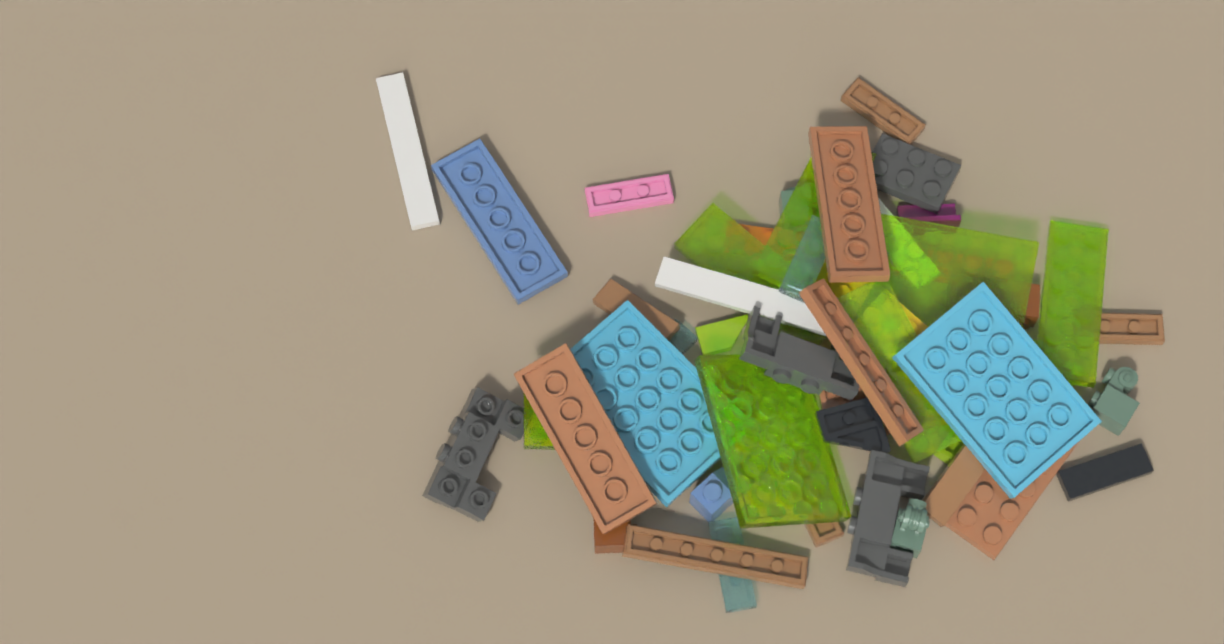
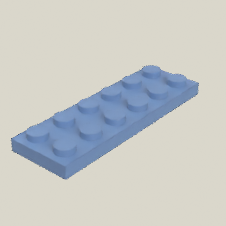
(499, 221)

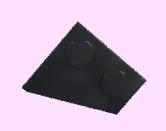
(853, 426)

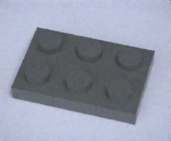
(913, 173)

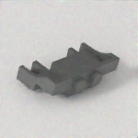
(794, 359)
(466, 451)
(876, 515)

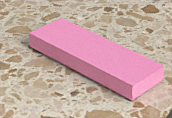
(629, 195)

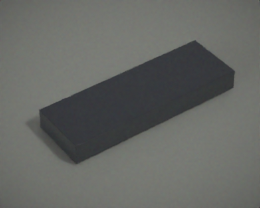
(1104, 472)

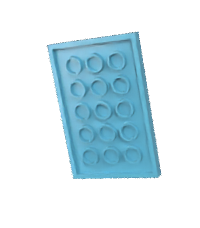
(997, 390)
(651, 400)

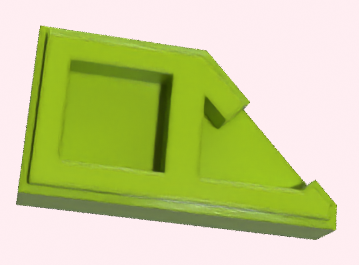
(720, 335)

